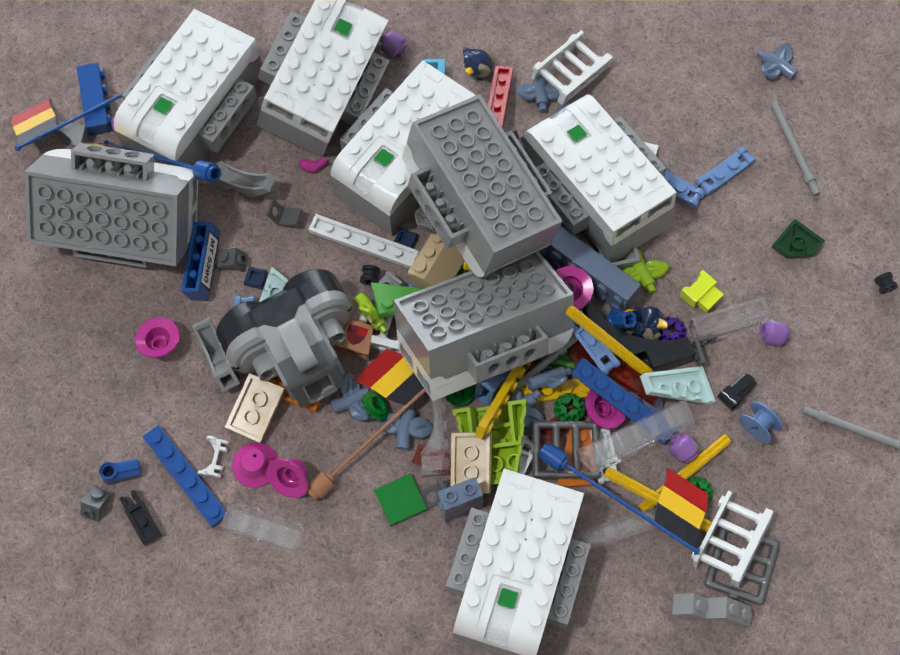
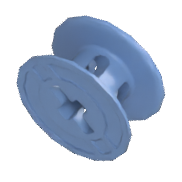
(761, 421)

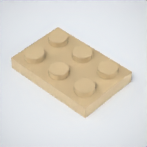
(255, 408)
(471, 459)

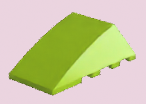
(506, 434)

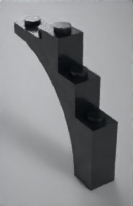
(654, 353)

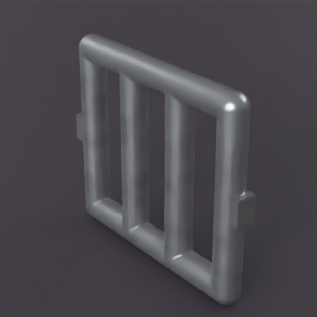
(556, 426)
(764, 580)

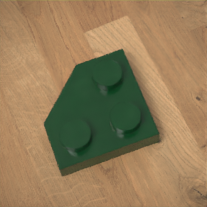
(798, 241)

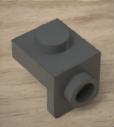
(232, 259)
(94, 503)

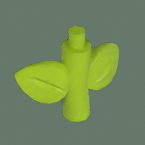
(647, 272)
(370, 312)

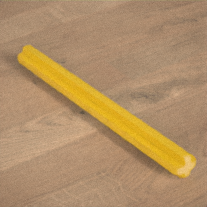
(607, 340)
(694, 465)
(641, 490)

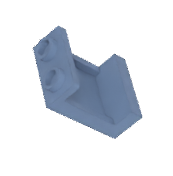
(459, 499)

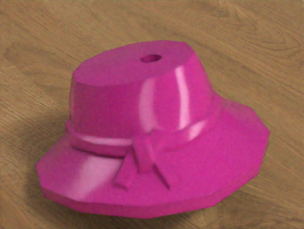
(579, 283)
(157, 337)
(607, 417)
(252, 470)
(288, 477)

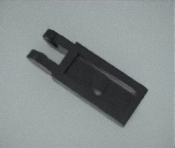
(141, 519)

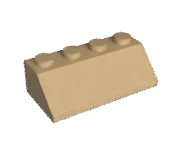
(435, 263)

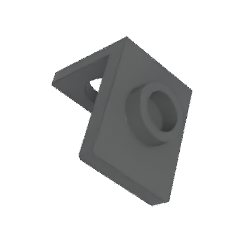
(285, 216)
(697, 343)
(436, 487)

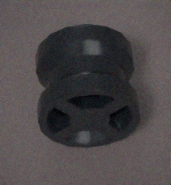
(369, 274)
(885, 282)

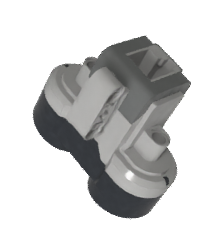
(291, 336)

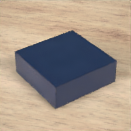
(406, 238)
(255, 277)

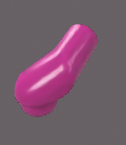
(311, 166)

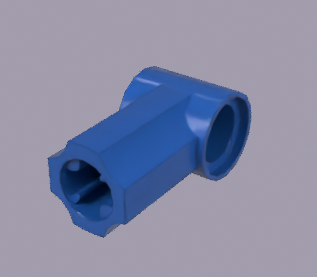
(621, 319)
(122, 471)

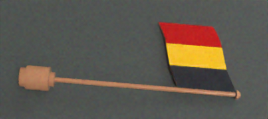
(390, 378)

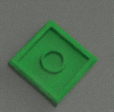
(400, 500)

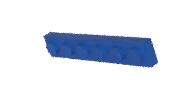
(611, 392)
(185, 476)

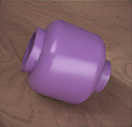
(393, 43)
(774, 332)
(683, 447)

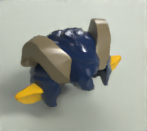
(478, 62)
(648, 323)

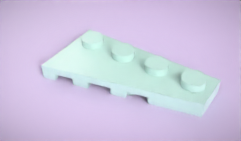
(679, 384)

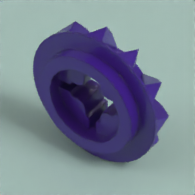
(679, 327)

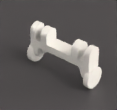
(216, 443)

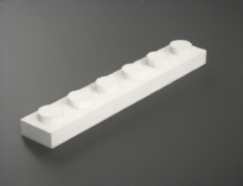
(363, 241)

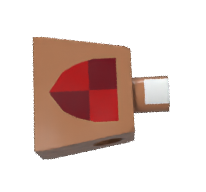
(357, 338)

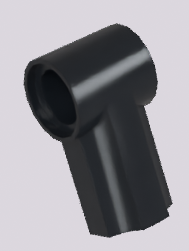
(734, 393)

